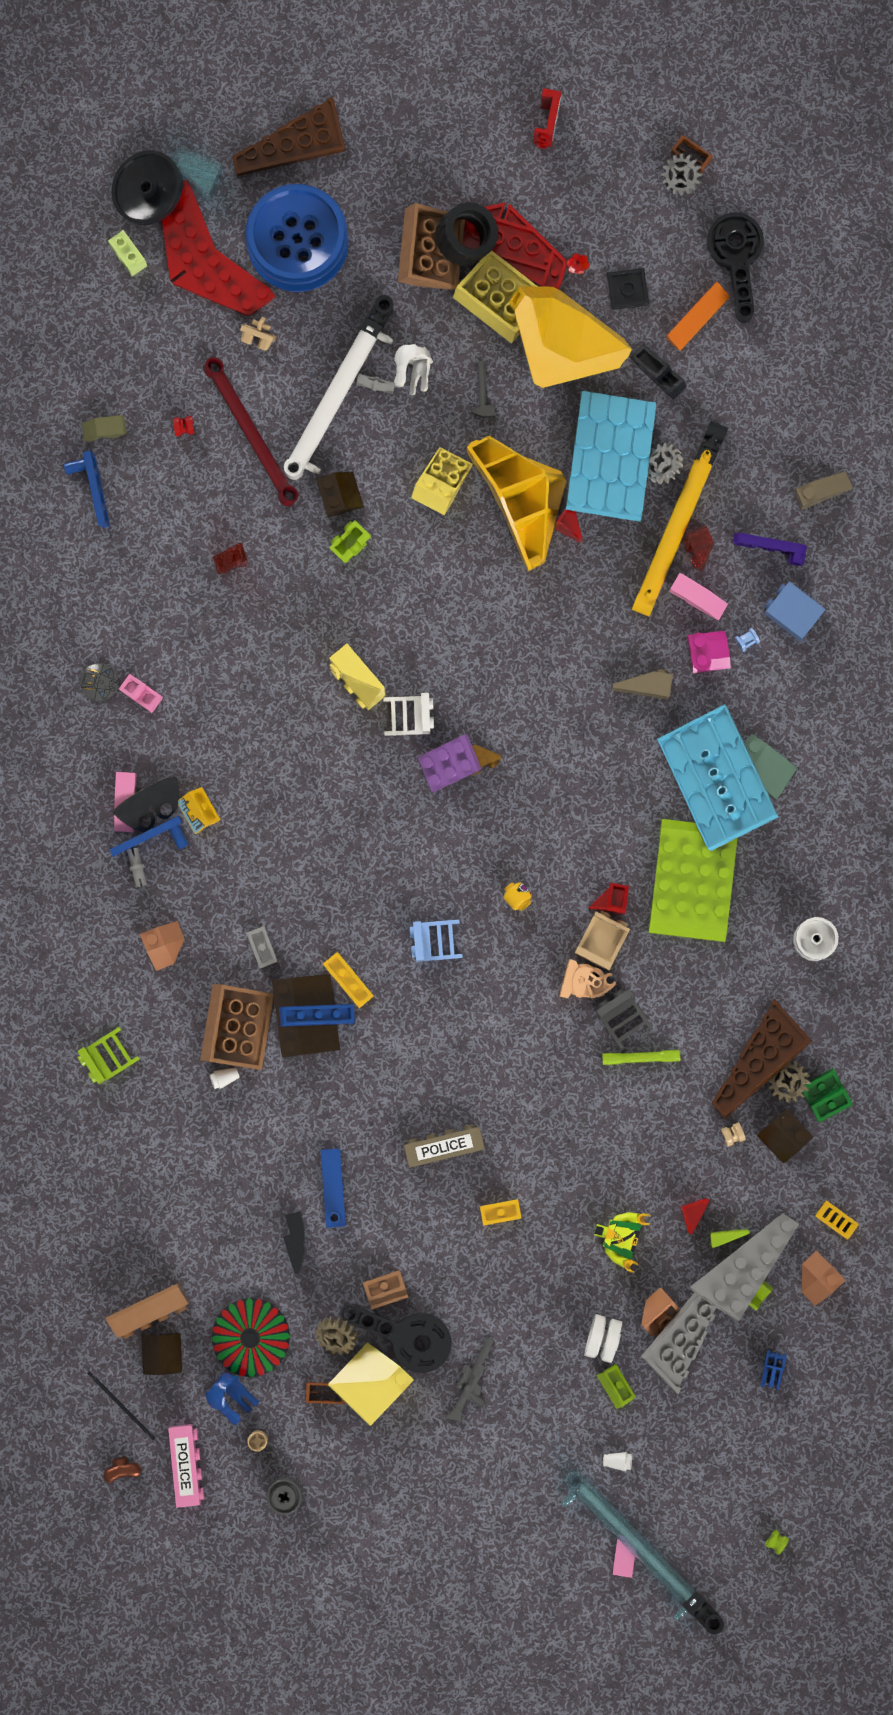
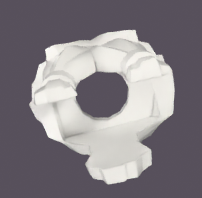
(421, 361)

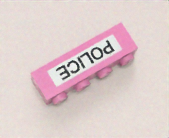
(184, 1465)

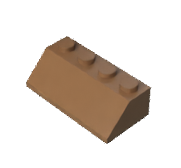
(150, 1309)

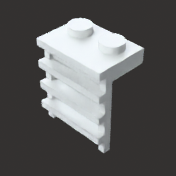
(422, 708)

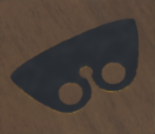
(154, 795)

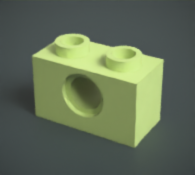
(127, 253)

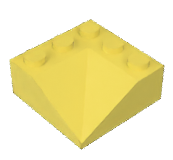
(357, 677)

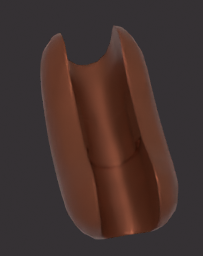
(120, 1469)

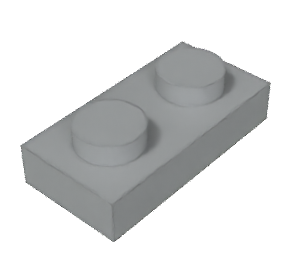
(262, 947)

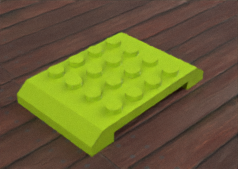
(691, 884)

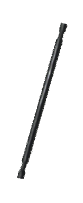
(122, 1406)

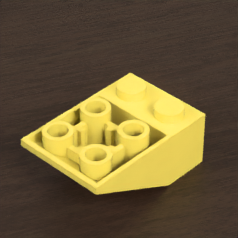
(441, 481)

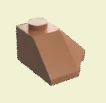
(163, 944)
(819, 1278)
(658, 1312)

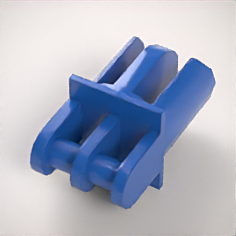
(773, 1368)

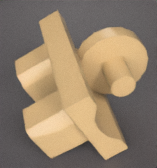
(265, 338)

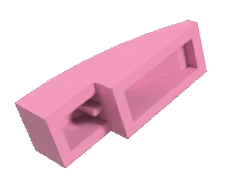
(698, 596)
(124, 788)

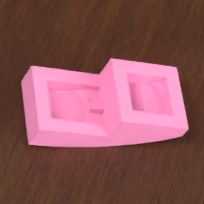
(140, 693)

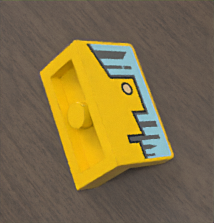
(198, 810)

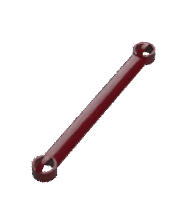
(250, 431)

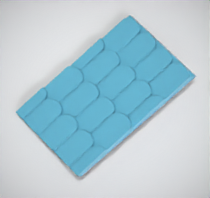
(611, 456)
(717, 777)

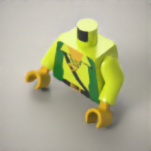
(622, 1237)

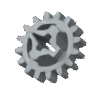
(676, 169)
(664, 464)

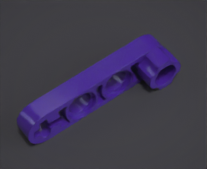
(795, 551)

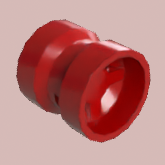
(179, 426)

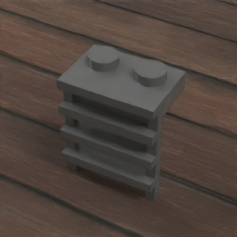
(611, 1009)

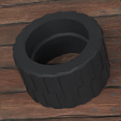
(485, 225)

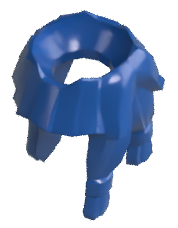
(231, 1385)

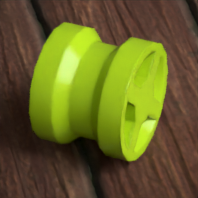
(777, 1542)

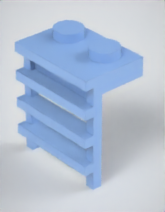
(422, 947)

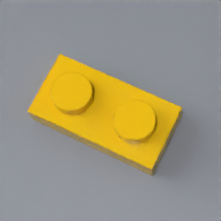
(500, 1212)

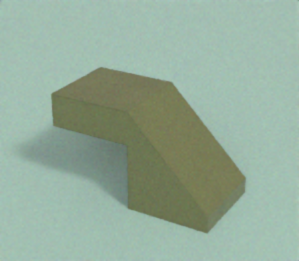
(104, 427)

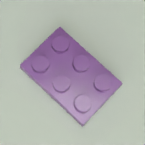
(449, 763)

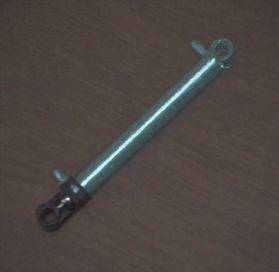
(643, 1551)

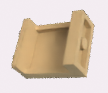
(602, 940)

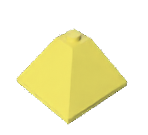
(370, 1383)

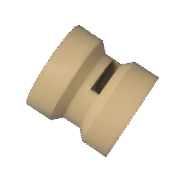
(737, 1132)
(257, 1440)

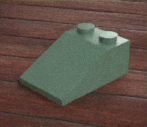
(772, 767)

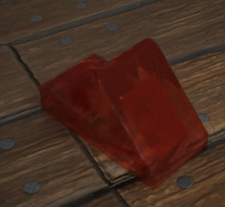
(230, 559)

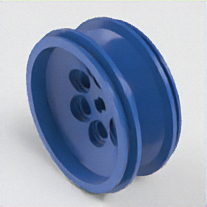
(305, 207)

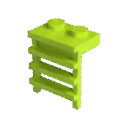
(96, 1064)

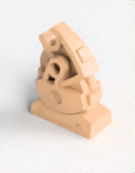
(582, 983)

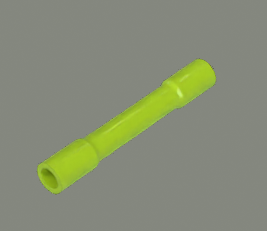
(618, 1058)

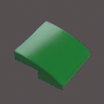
(829, 1103)

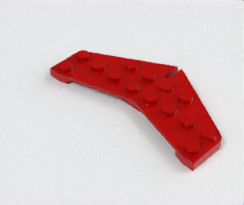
(521, 247)
(207, 269)

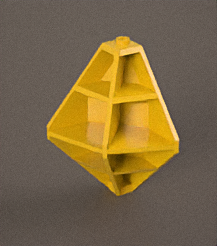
(563, 337)
(525, 494)

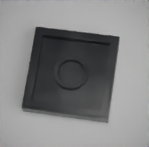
(628, 289)

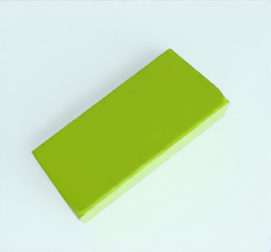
(616, 1386)

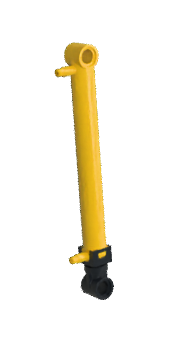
(679, 519)

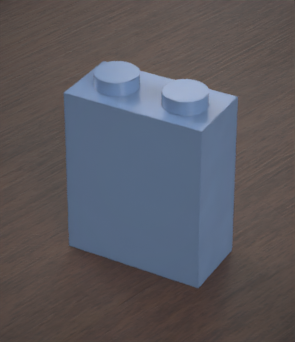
(793, 610)

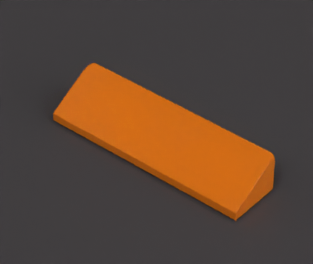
(698, 316)

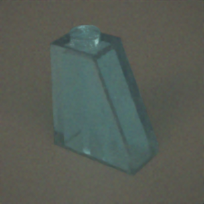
(198, 171)

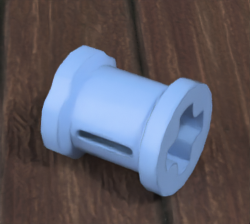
(747, 640)

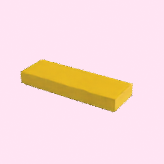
(348, 980)

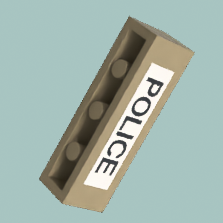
(443, 1147)

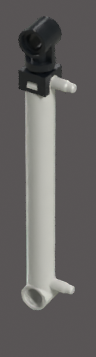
(369, 333)

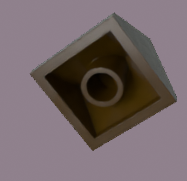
(161, 1354)

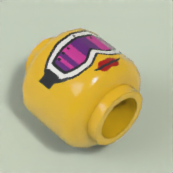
(517, 896)

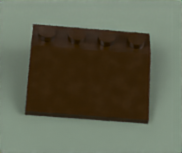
(305, 992)

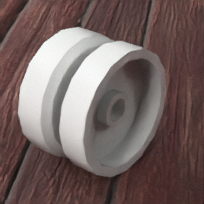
(804, 941)
(603, 1338)

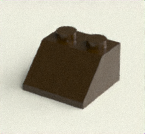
(339, 493)
(785, 1136)

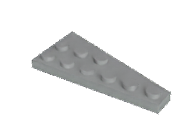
(741, 1274)
(680, 1341)

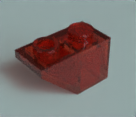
(699, 544)

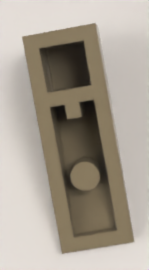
(822, 490)
(650, 684)

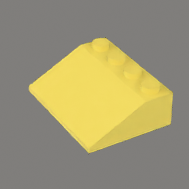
(488, 293)

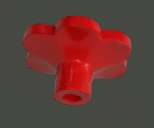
(578, 263)

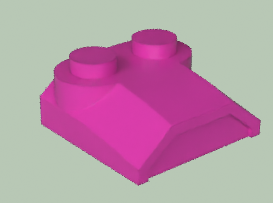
(709, 651)

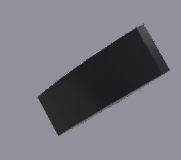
(659, 371)
(296, 1240)

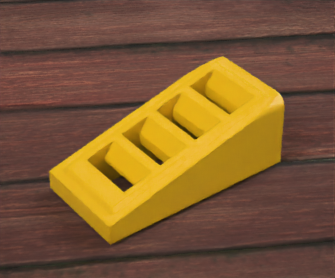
(849, 1231)

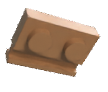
(385, 1289)

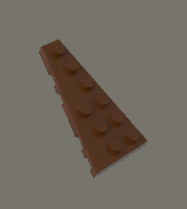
(299, 140)
(765, 1054)

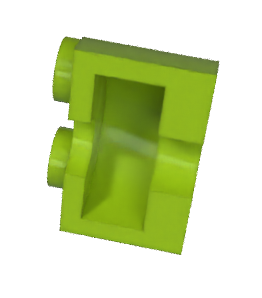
(350, 542)

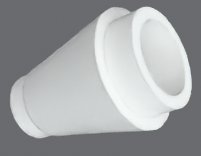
(223, 1077)
(620, 1461)

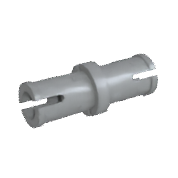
(375, 383)
(136, 867)

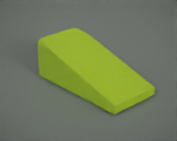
(722, 1237)

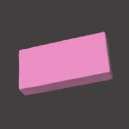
(623, 1561)

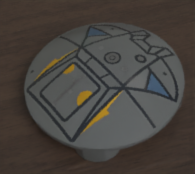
(99, 682)

